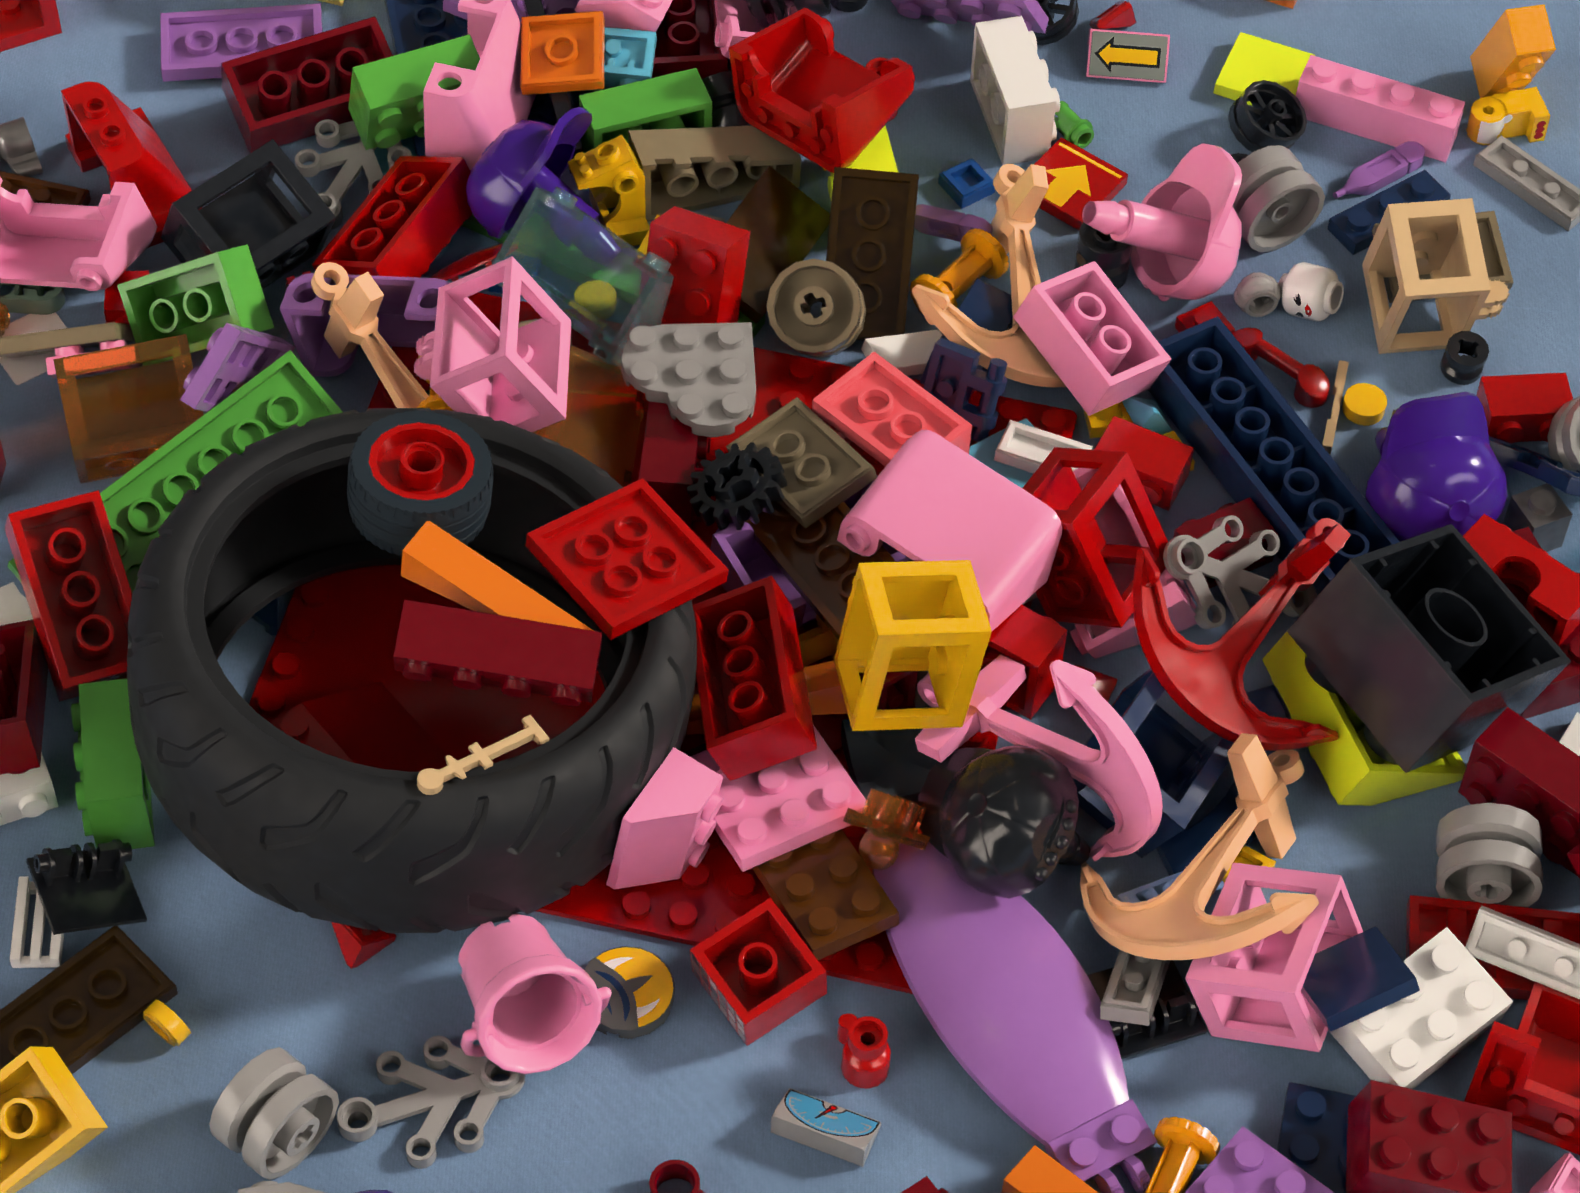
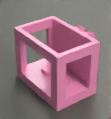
(492, 372)
(1258, 988)

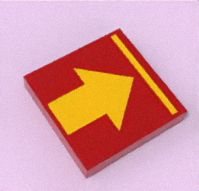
(1075, 180)

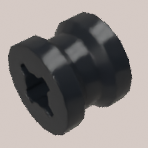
(1468, 367)

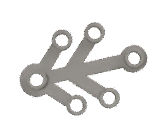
(352, 156)
(1227, 573)
(437, 1095)

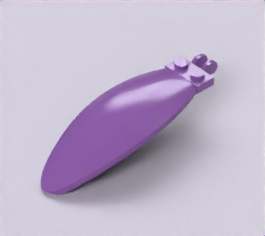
(1017, 1016)

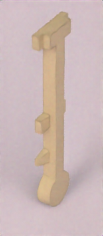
(431, 780)

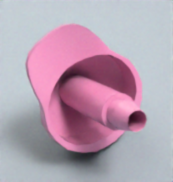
(1183, 228)

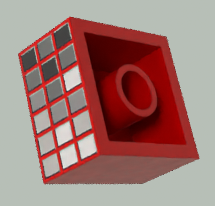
(758, 971)

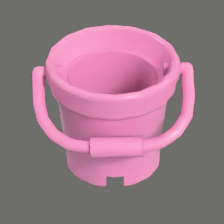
(526, 997)

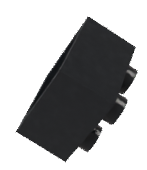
(1425, 646)

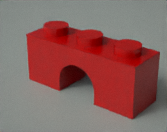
(1550, 584)

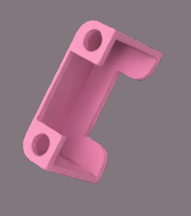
(489, 99)

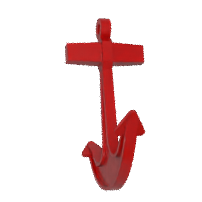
(1210, 677)

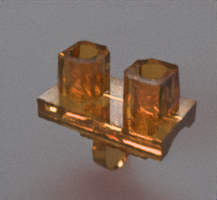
(889, 822)

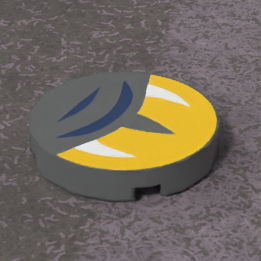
(639, 990)

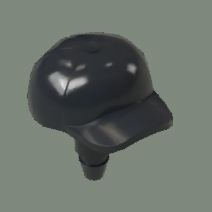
(1003, 817)

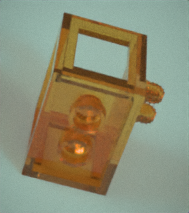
(124, 413)

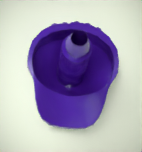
(518, 162)
(1436, 467)

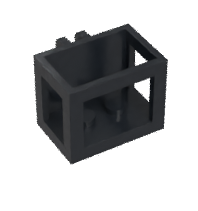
(251, 215)

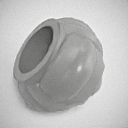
(1257, 294)

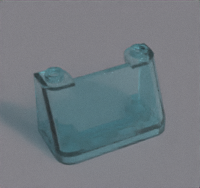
(588, 271)

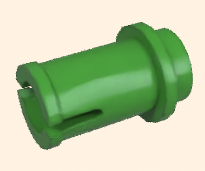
(1072, 127)

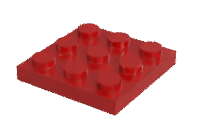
(626, 558)

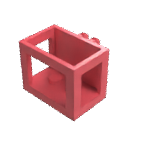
(884, 408)

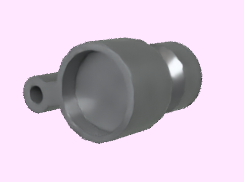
(18, 148)

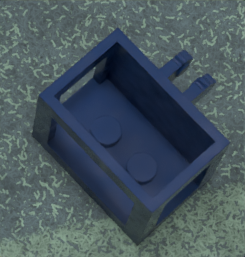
(1179, 759)

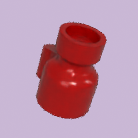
(864, 1051)

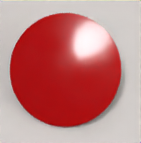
(468, 263)

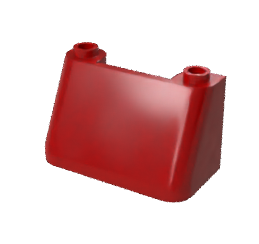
(811, 95)

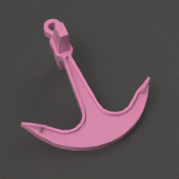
(1115, 772)

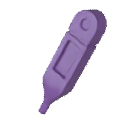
(1383, 169)
(947, 223)

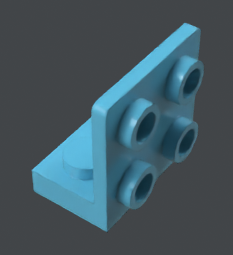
(626, 58)

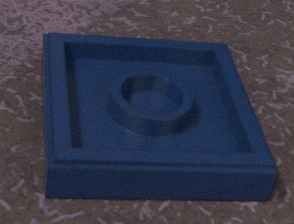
(1357, 979)

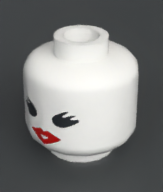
(1311, 291)

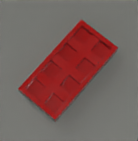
(1431, 915)

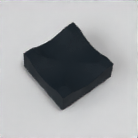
(886, 760)

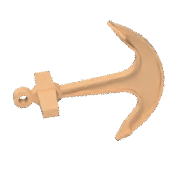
(1011, 225)
(356, 322)
(1175, 921)

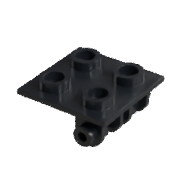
(86, 886)
(1172, 1020)

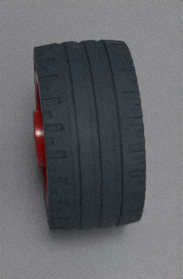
(416, 472)

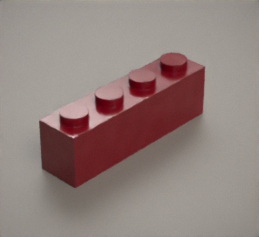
(497, 652)

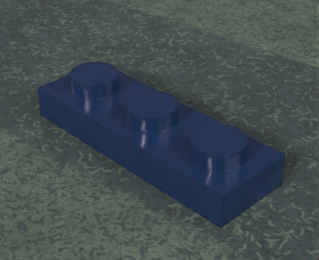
(1355, 224)

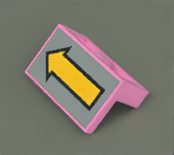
(1127, 55)

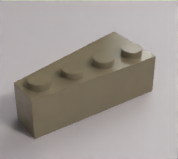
(706, 165)

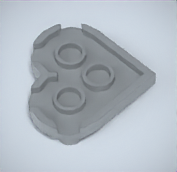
(697, 370)

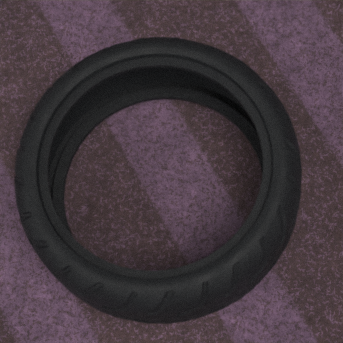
(352, 836)

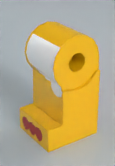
(1508, 115)

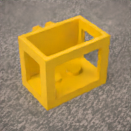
(912, 621)

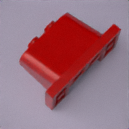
(125, 144)
(1535, 1069)

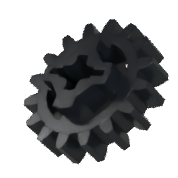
(737, 486)

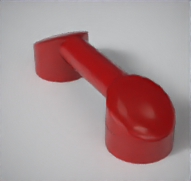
(1311, 382)

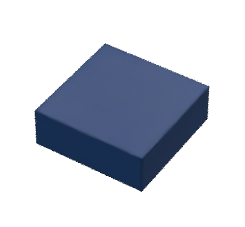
(966, 183)

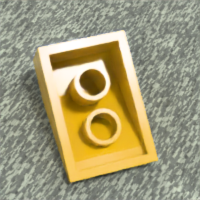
(41, 1117)

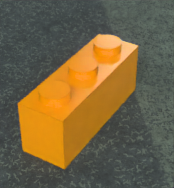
(1513, 51)

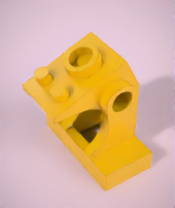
(614, 181)

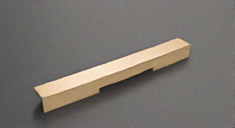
(1338, 392)

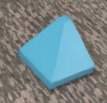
(1147, 414)

